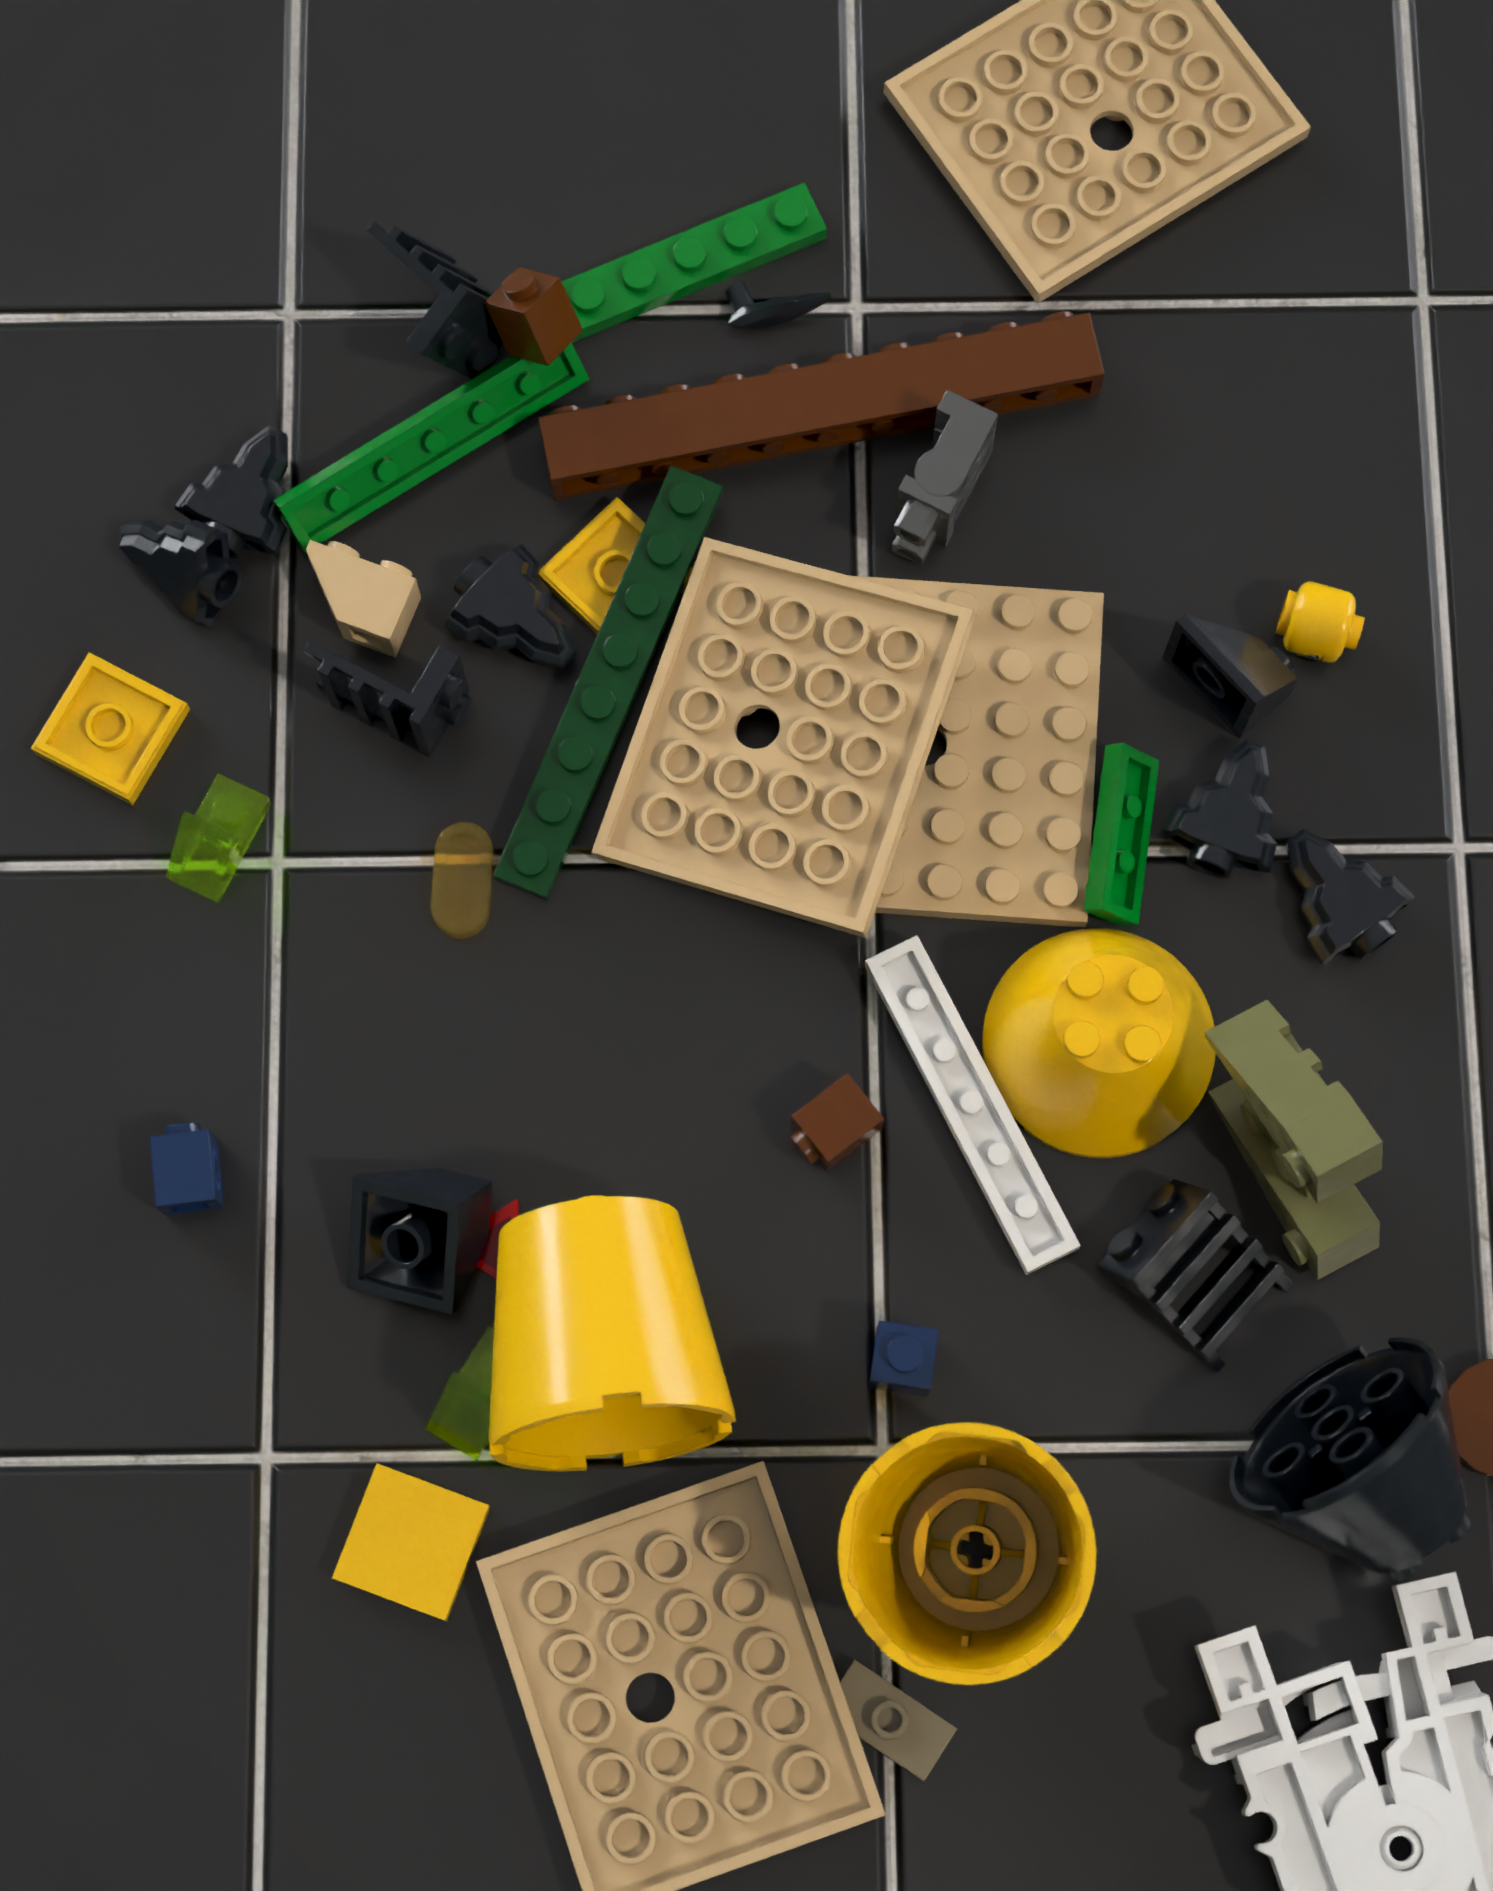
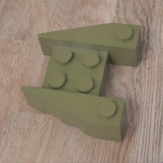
(1298, 1139)

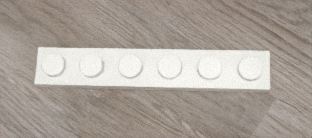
(972, 1105)

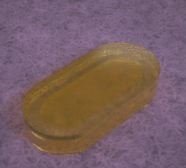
(462, 880)

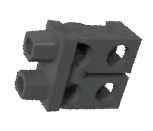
(943, 476)

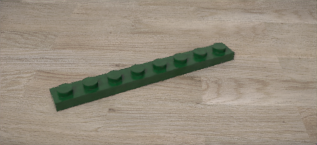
(608, 683)

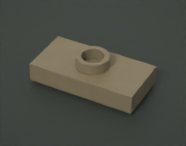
(895, 1721)

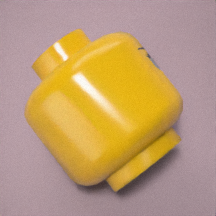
(1319, 622)

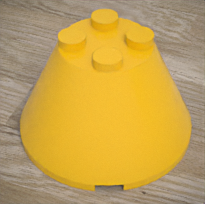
(1099, 1042)

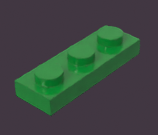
(1121, 835)

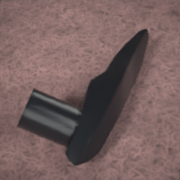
(769, 312)

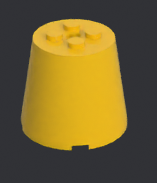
(601, 1339)
(919, 1589)

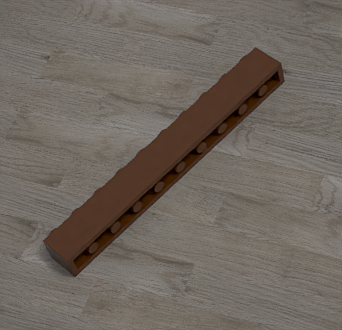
(818, 404)

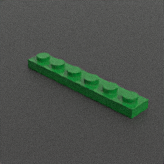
(695, 259)
(425, 444)

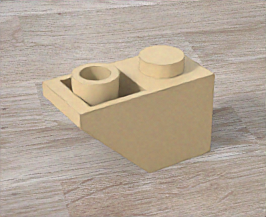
(367, 599)

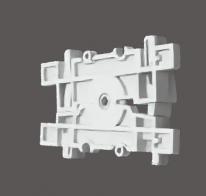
(1321, 1788)

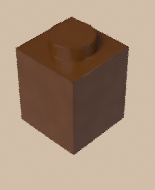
(533, 316)
(834, 1123)

